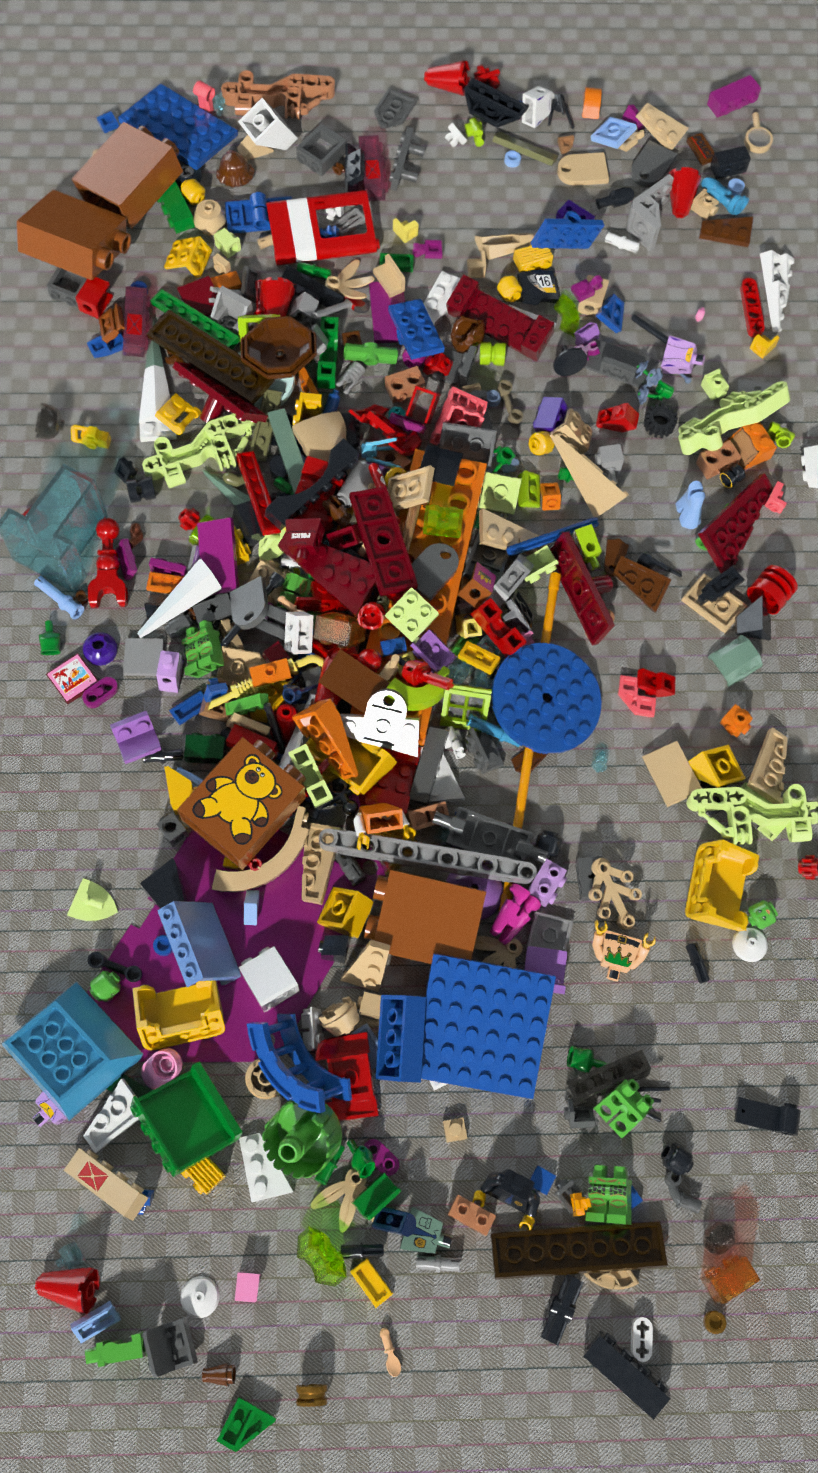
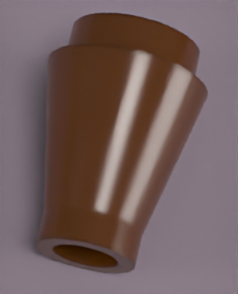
(221, 1374)

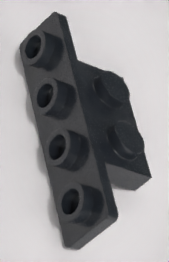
(353, 167)
(303, 283)

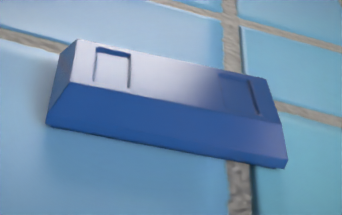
(187, 708)

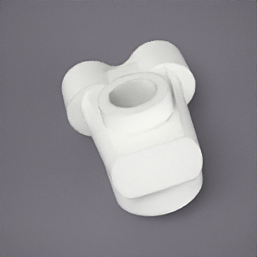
(454, 741)

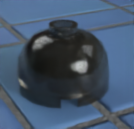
(48, 422)

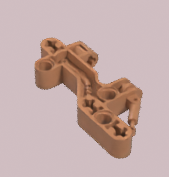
(285, 92)

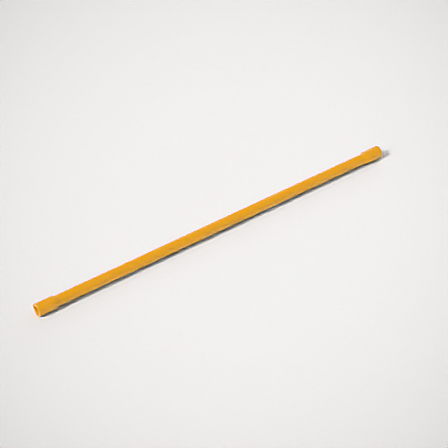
(553, 588)

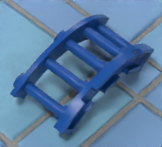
(321, 1083)

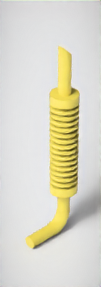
(247, 688)

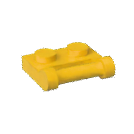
(173, 410)

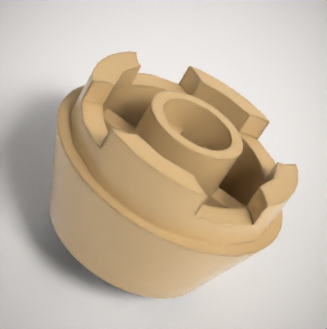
(209, 217)
(340, 1017)
(258, 1083)

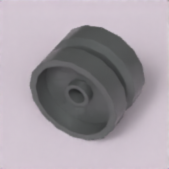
(277, 624)

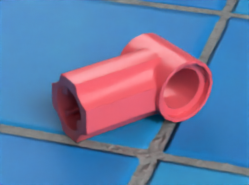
(205, 95)

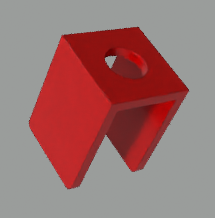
(93, 298)
(414, 399)

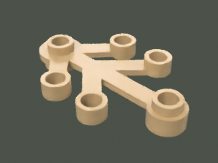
(612, 892)

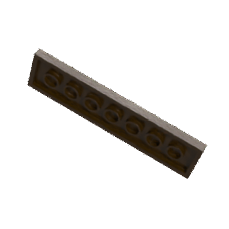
(208, 357)
(578, 1250)

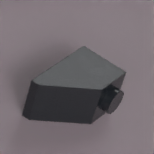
(334, 948)

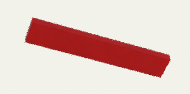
(257, 490)

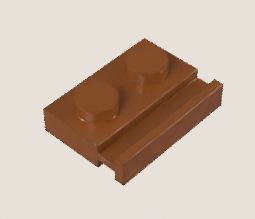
(111, 323)

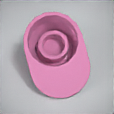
(161, 1068)

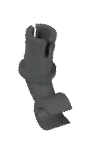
(680, 1198)

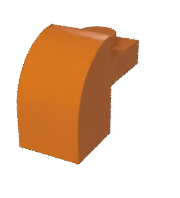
(591, 102)

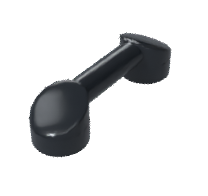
(99, 960)

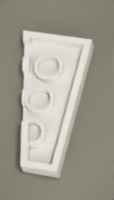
(439, 295)
(409, 737)

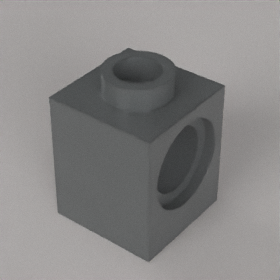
(173, 837)

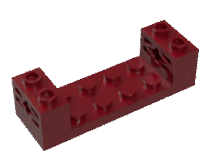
(500, 320)

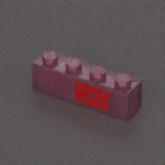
(374, 171)
(135, 321)

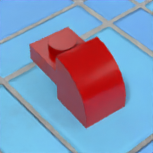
(656, 684)

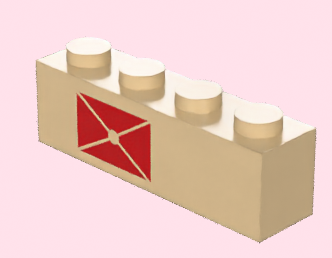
(106, 1184)

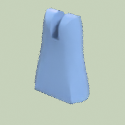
(691, 505)

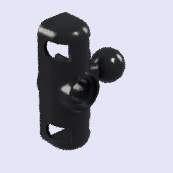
(350, 806)

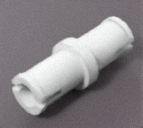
(622, 242)

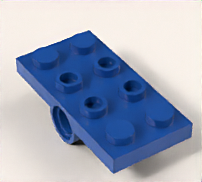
(249, 214)
(567, 232)
(415, 329)

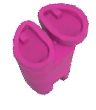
(511, 917)

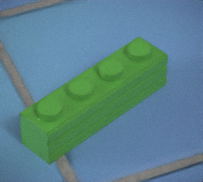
(247, 704)

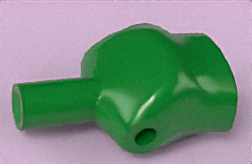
(49, 640)
(582, 1059)
(361, 1159)

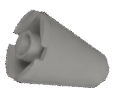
(356, 481)

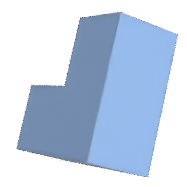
(251, 907)

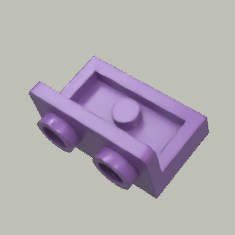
(433, 651)

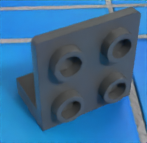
(460, 368)
(484, 751)

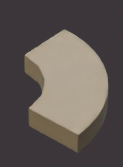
(614, 1279)

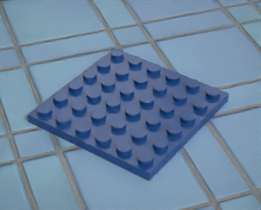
(485, 1025)

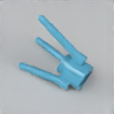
(370, 451)

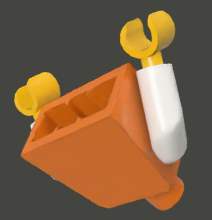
(378, 819)

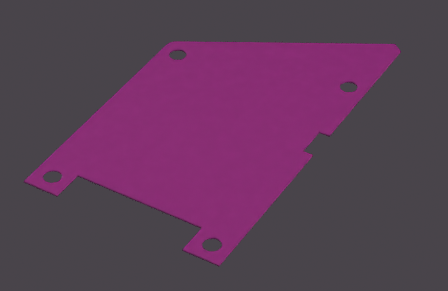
(282, 923)

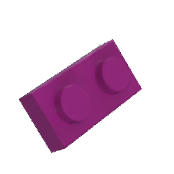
(163, 566)

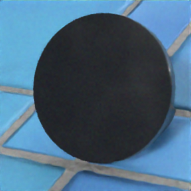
(569, 361)

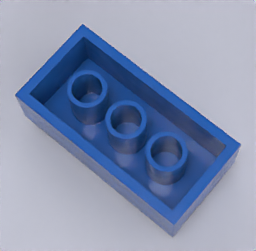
(401, 1038)

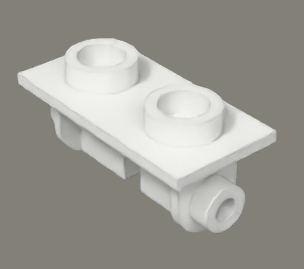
(310, 1020)

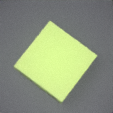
(500, 493)

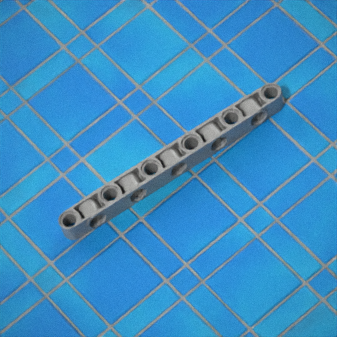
(429, 856)

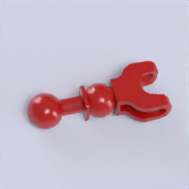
(107, 566)
(368, 657)

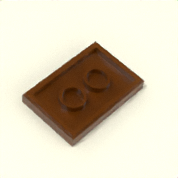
(352, 680)

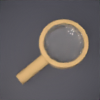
(758, 138)

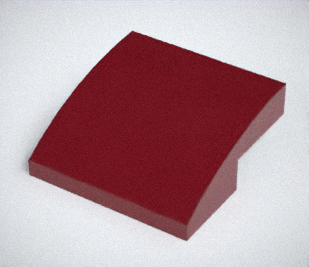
(197, 295)

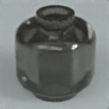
(719, 1238)

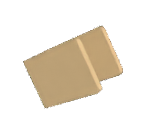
(593, 304)

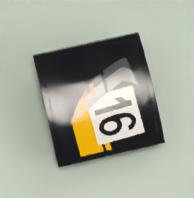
(538, 287)

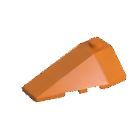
(326, 729)

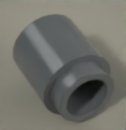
(178, 625)

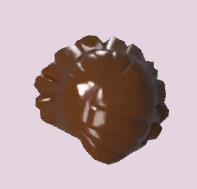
(234, 169)
(467, 333)

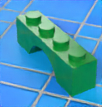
(328, 359)

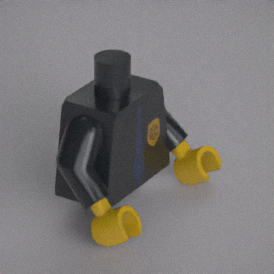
(512, 1190)

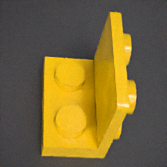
(191, 253)
(307, 406)

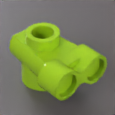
(475, 129)
(780, 434)

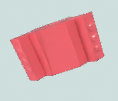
(459, 409)

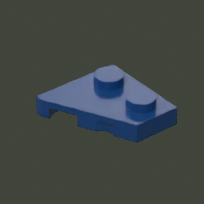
(612, 313)

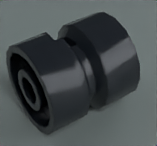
(147, 487)

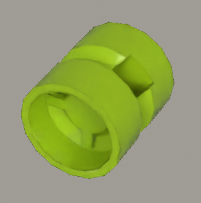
(492, 353)

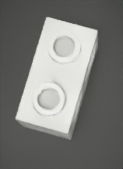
(298, 632)

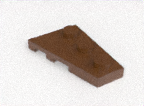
(729, 231)
(642, 581)

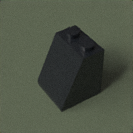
(165, 885)

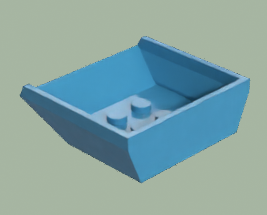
(72, 1050)

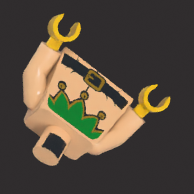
(619, 951)

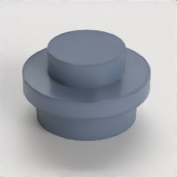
(493, 398)

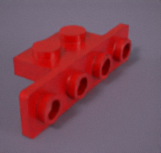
(321, 601)

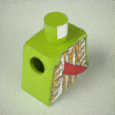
(587, 545)

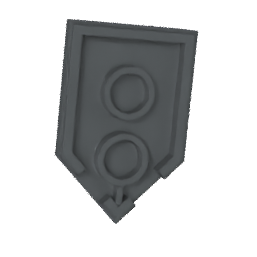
(393, 108)

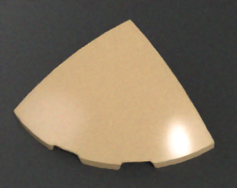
(320, 434)

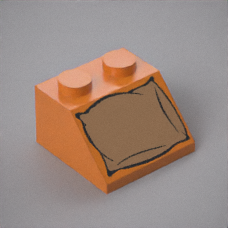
(753, 445)

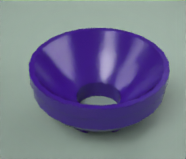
(100, 656)

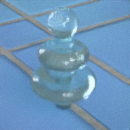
(218, 102)
(599, 763)

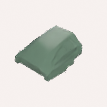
(736, 660)

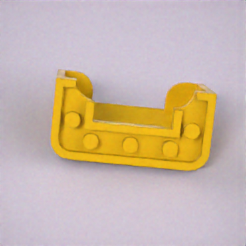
(370, 761)
(719, 884)
(178, 1014)

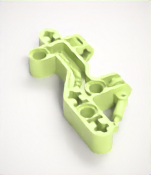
(735, 411)
(205, 445)
(791, 813)

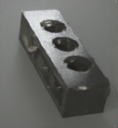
(607, 1078)

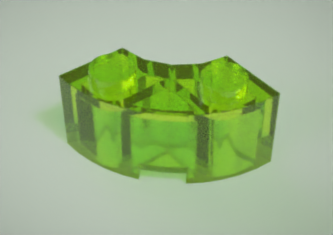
(321, 1256)

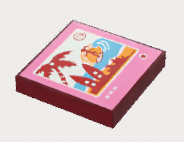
(72, 678)

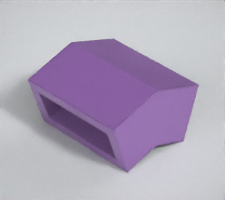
(587, 334)

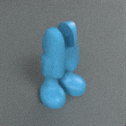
(723, 195)

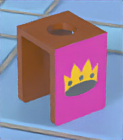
(481, 580)

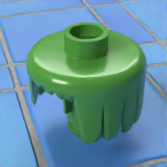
(302, 1139)

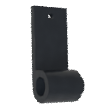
(768, 1117)

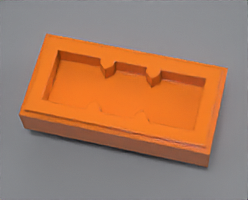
(306, 382)
(162, 582)
(270, 672)

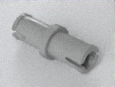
(438, 1263)

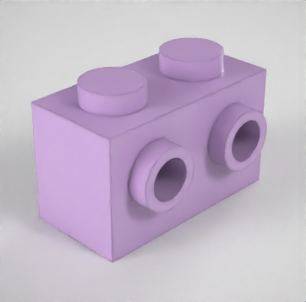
(546, 882)

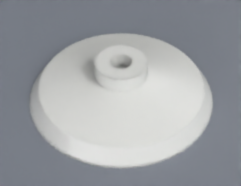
(750, 944)
(200, 1297)

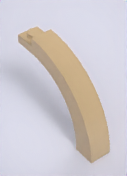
(249, 879)

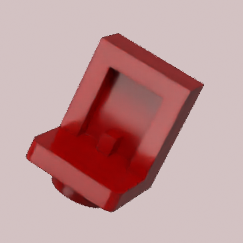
(438, 362)

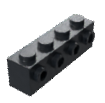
(627, 1374)

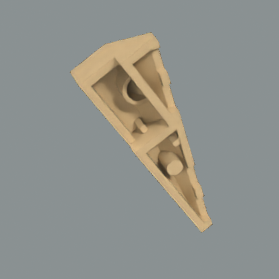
(502, 245)
(595, 488)

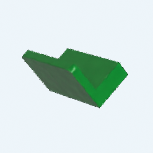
(376, 1196)

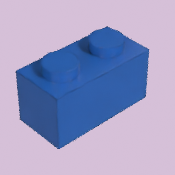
(393, 646)

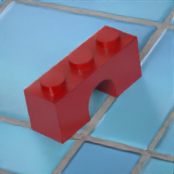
(505, 638)

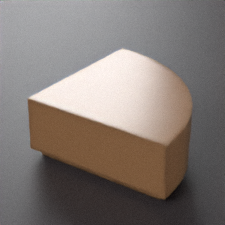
(565, 143)

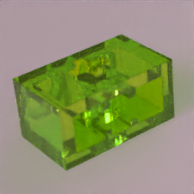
(436, 526)

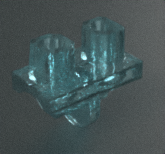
(460, 671)

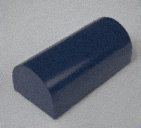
(395, 1222)

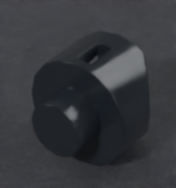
(277, 467)

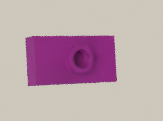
(406, 423)
(126, 559)

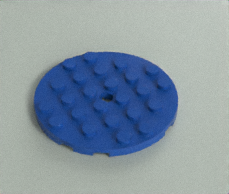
(541, 724)

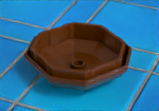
(278, 347)

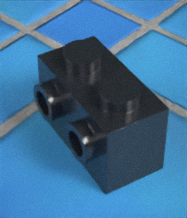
(730, 162)

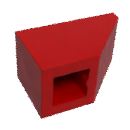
(618, 418)

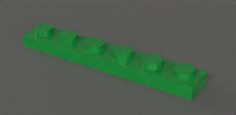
(165, 302)

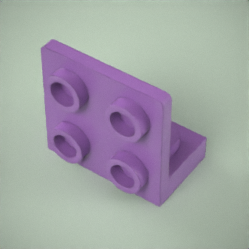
(136, 737)
(548, 962)

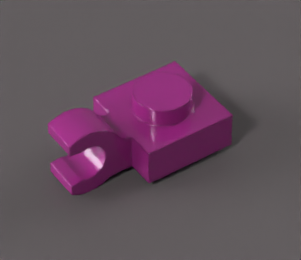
(431, 249)
(585, 289)

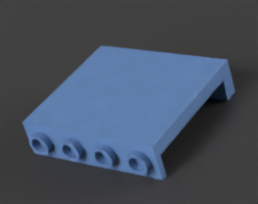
(198, 942)

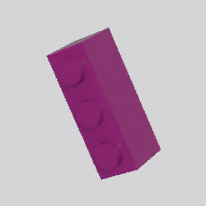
(733, 96)

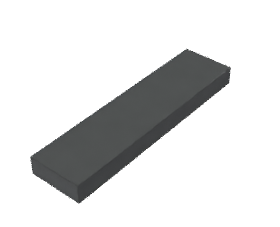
(428, 765)

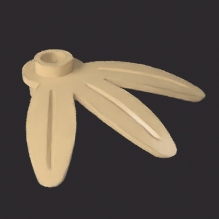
(345, 286)
(502, 953)
(335, 1191)

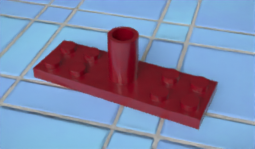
(219, 397)
(383, 541)
(583, 589)

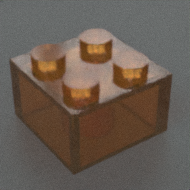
(338, 629)
(729, 1278)

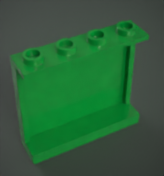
(186, 1120)

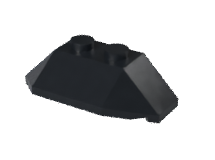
(492, 104)

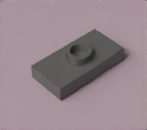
(248, 287)

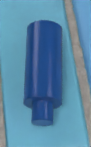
(332, 402)

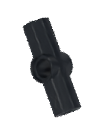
(562, 1309)

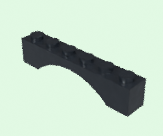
(288, 507)

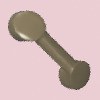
(514, 415)

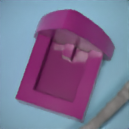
(630, 114)

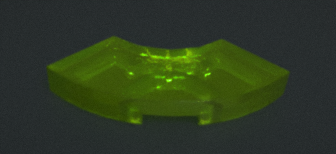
(568, 314)

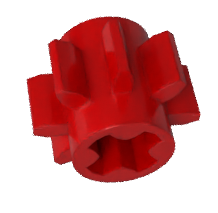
(189, 519)
(808, 867)

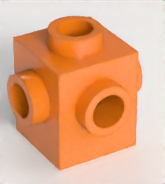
(737, 721)

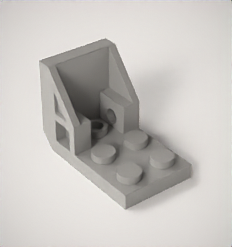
(645, 213)
(228, 308)

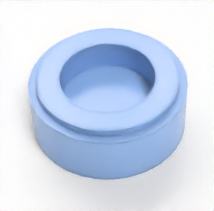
(512, 158)
(736, 186)

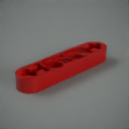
(749, 307)

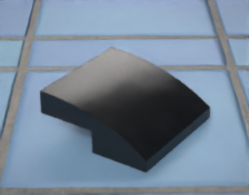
(445, 464)

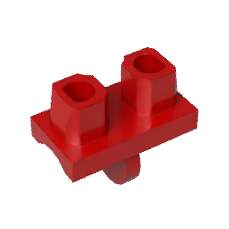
(486, 76)

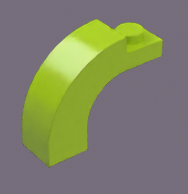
(420, 697)

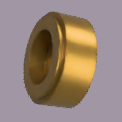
(714, 1322)

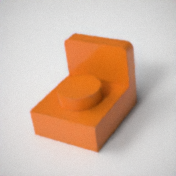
(550, 496)

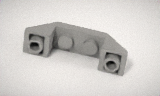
(511, 579)

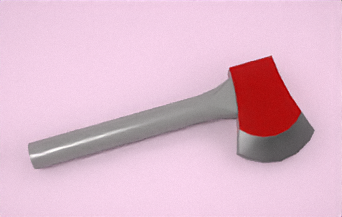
(355, 304)

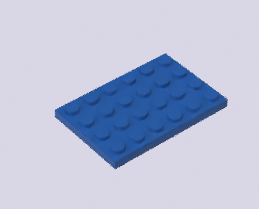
(182, 122)

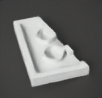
(112, 1119)

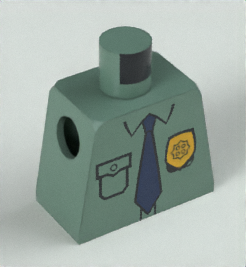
(426, 1235)

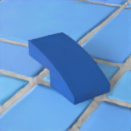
(101, 349)

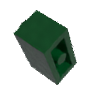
(204, 748)

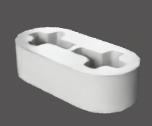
(636, 1338)

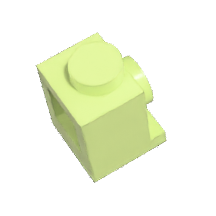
(227, 242)
(715, 385)

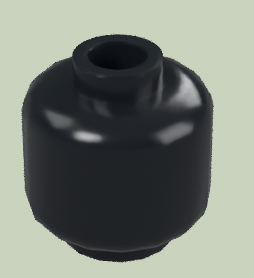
(549, 842)
(677, 1158)

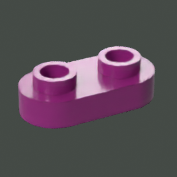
(99, 691)
(381, 1156)

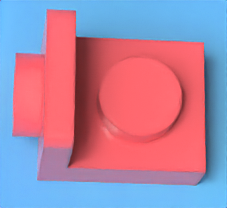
(774, 502)

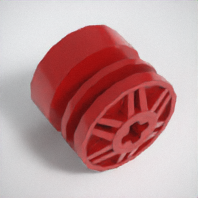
(775, 586)

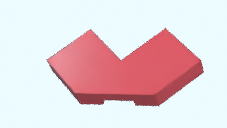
(637, 704)

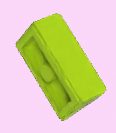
(529, 490)

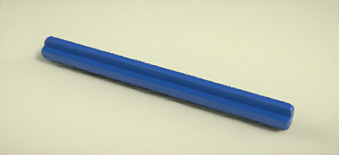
(548, 537)

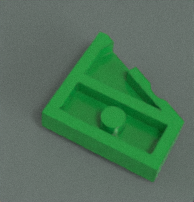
(244, 1425)

